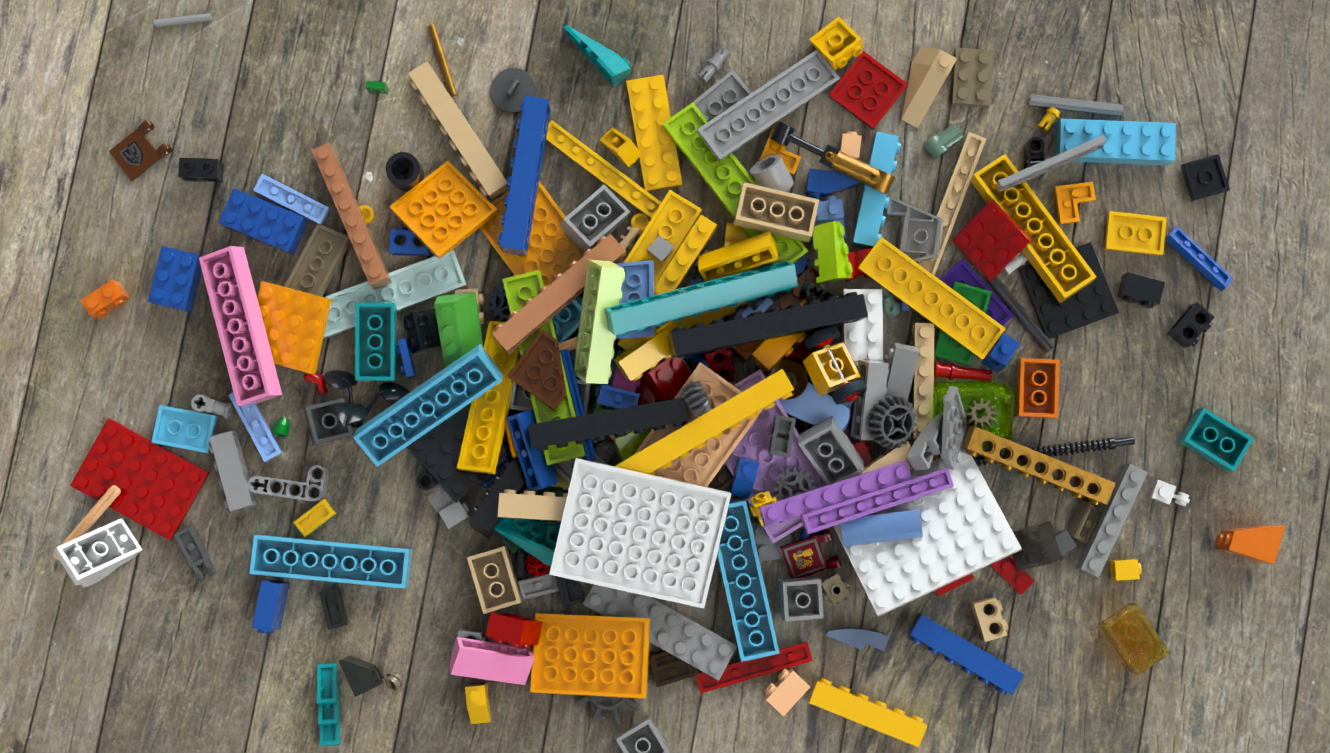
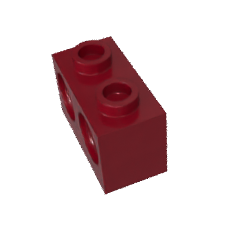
(721, 362)

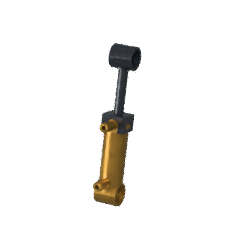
(837, 160)

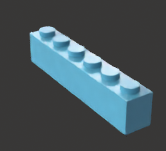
(873, 202)

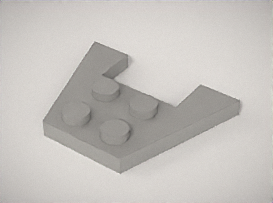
(920, 231)

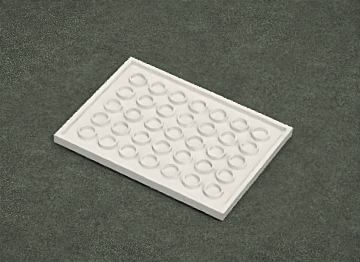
(640, 533)
(960, 535)

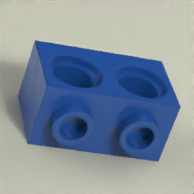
(409, 247)

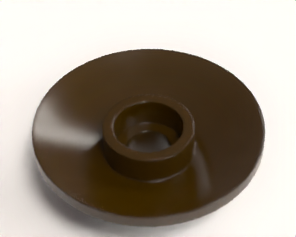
(796, 372)

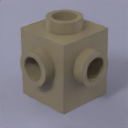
(831, 582)

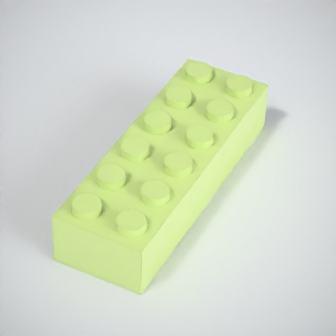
(594, 339)

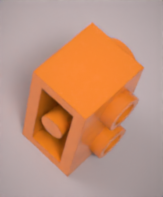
(105, 299)

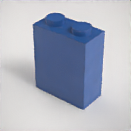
(270, 606)

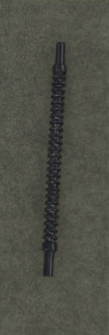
(1110, 443)

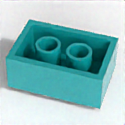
(1215, 440)

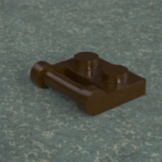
(669, 672)

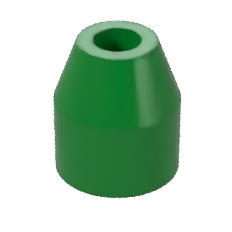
(282, 427)

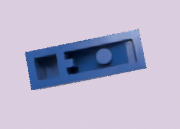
(825, 183)

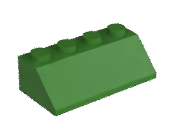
(458, 325)

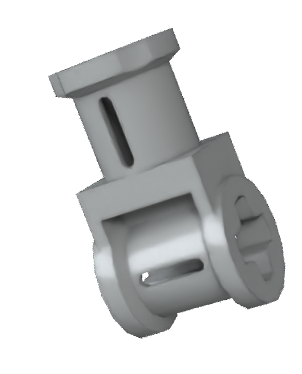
(212, 406)

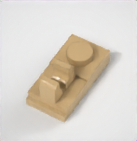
(629, 240)

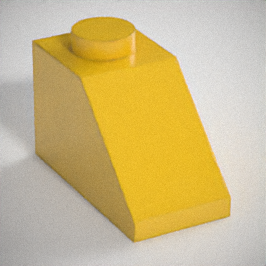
(621, 147)
(478, 703)

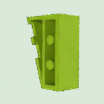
(832, 252)

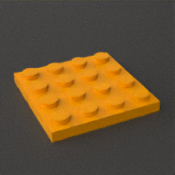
(443, 209)
(293, 325)

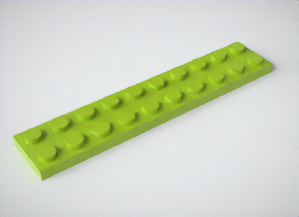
(722, 177)
(518, 291)

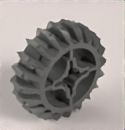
(898, 420)

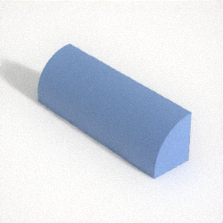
(882, 528)

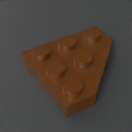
(541, 371)

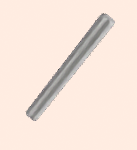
(1075, 105)

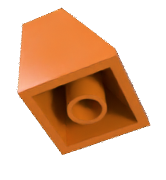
(1253, 543)

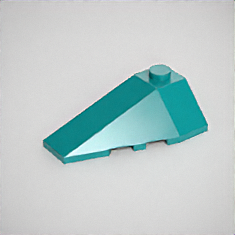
(605, 60)
(533, 536)

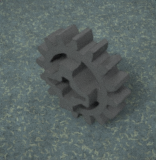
(798, 478)

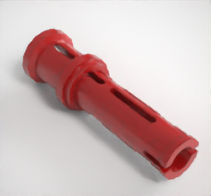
(952, 371)

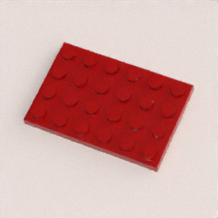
(152, 480)

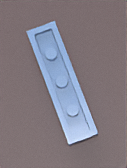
(291, 199)
(258, 430)

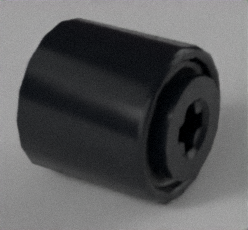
(399, 164)

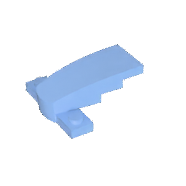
(815, 408)

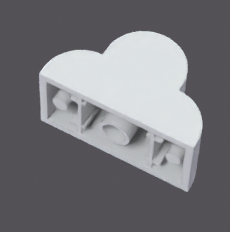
(98, 553)

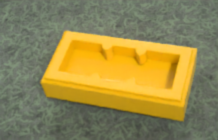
(314, 518)

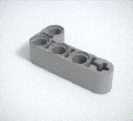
(287, 485)

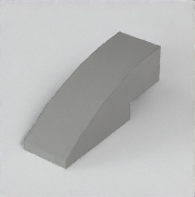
(927, 445)

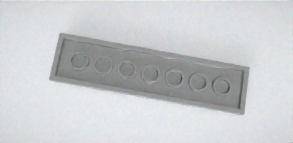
(768, 105)
(667, 628)

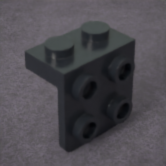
(422, 330)

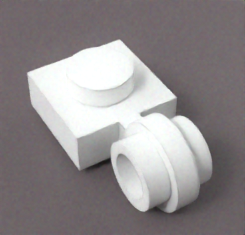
(1164, 493)

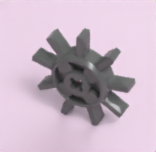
(607, 703)

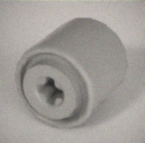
(772, 173)

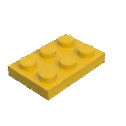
(1135, 233)

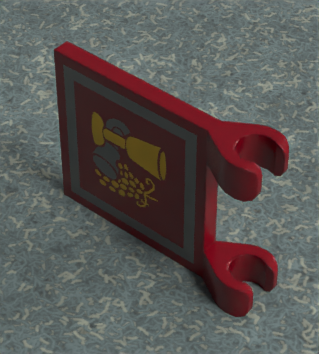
(806, 555)

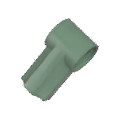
(940, 143)

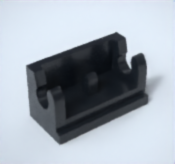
(570, 591)

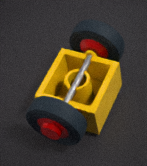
(832, 367)

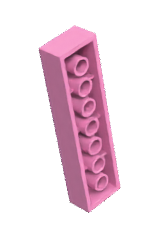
(240, 326)

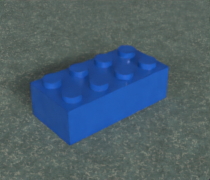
(263, 221)

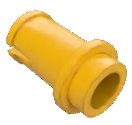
(1049, 118)

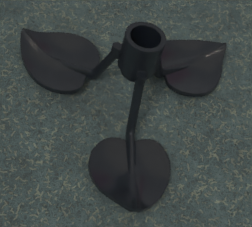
(355, 414)

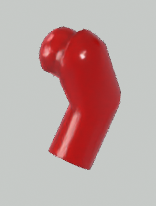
(318, 380)

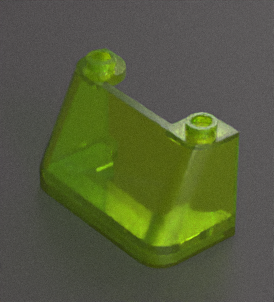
(999, 394)

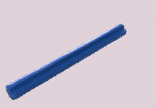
(576, 399)

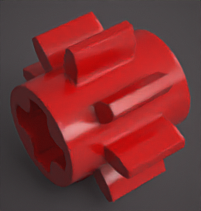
(535, 566)

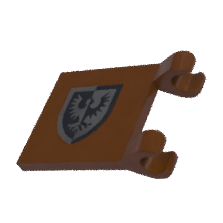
(136, 153)

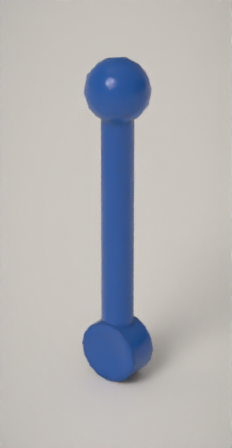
(486, 484)

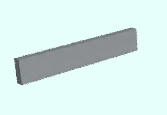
(1051, 164)

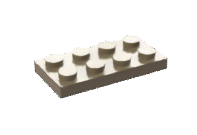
(318, 261)

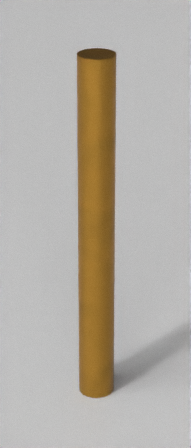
(442, 60)

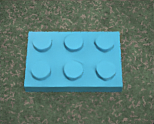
(184, 429)

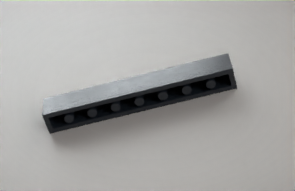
(608, 423)

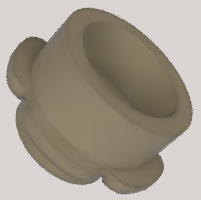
(394, 681)

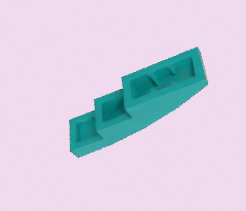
(328, 704)

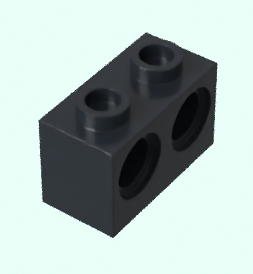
(200, 170)
(1188, 322)

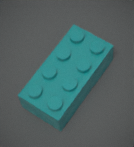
(375, 340)

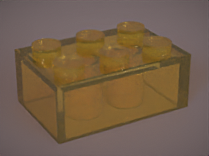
(1134, 638)

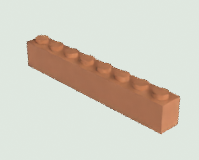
(351, 216)
(555, 297)

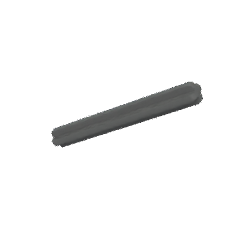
(1021, 314)

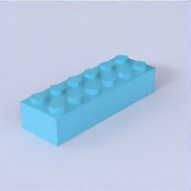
(1126, 141)

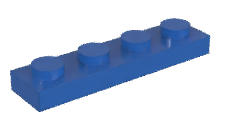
(1198, 258)

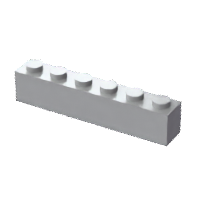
(1111, 520)

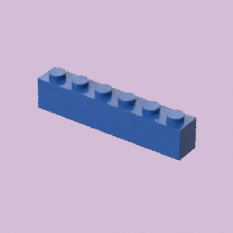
(966, 654)

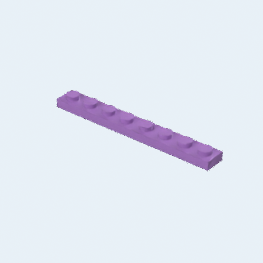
(835, 493)
(877, 501)

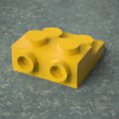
(837, 43)

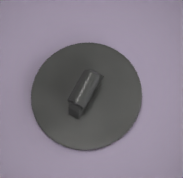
(510, 89)

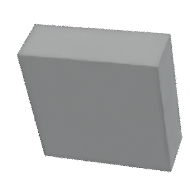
(660, 248)

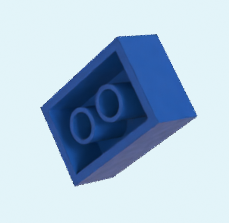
(175, 279)

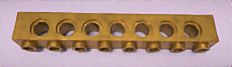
(1101, 488)

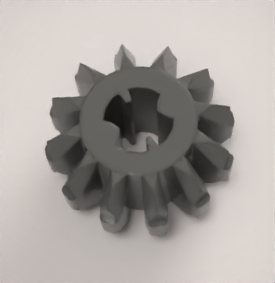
(696, 398)

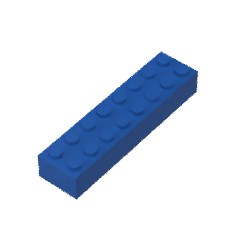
(525, 175)

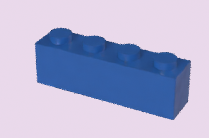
(533, 463)

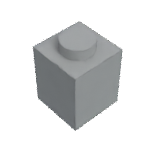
(455, 514)

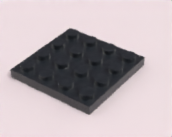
(1080, 309)
(440, 451)

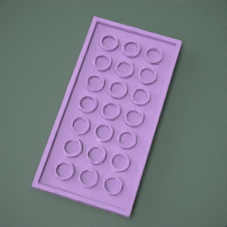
(756, 446)

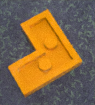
(790, 160)
(1068, 197)

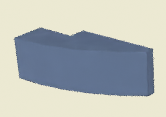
(859, 637)

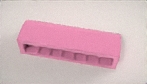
(491, 661)

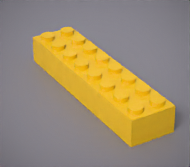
(1050, 249)

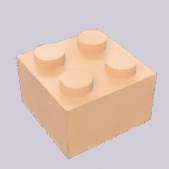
(786, 691)

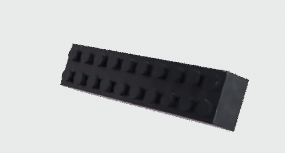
(767, 326)

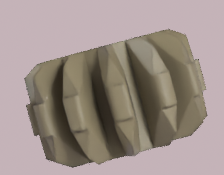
(989, 411)

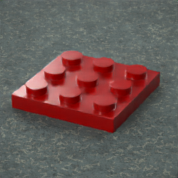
(868, 90)
(992, 240)

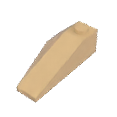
(926, 78)

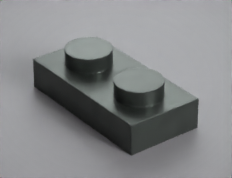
(333, 608)

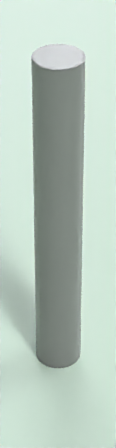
(183, 20)

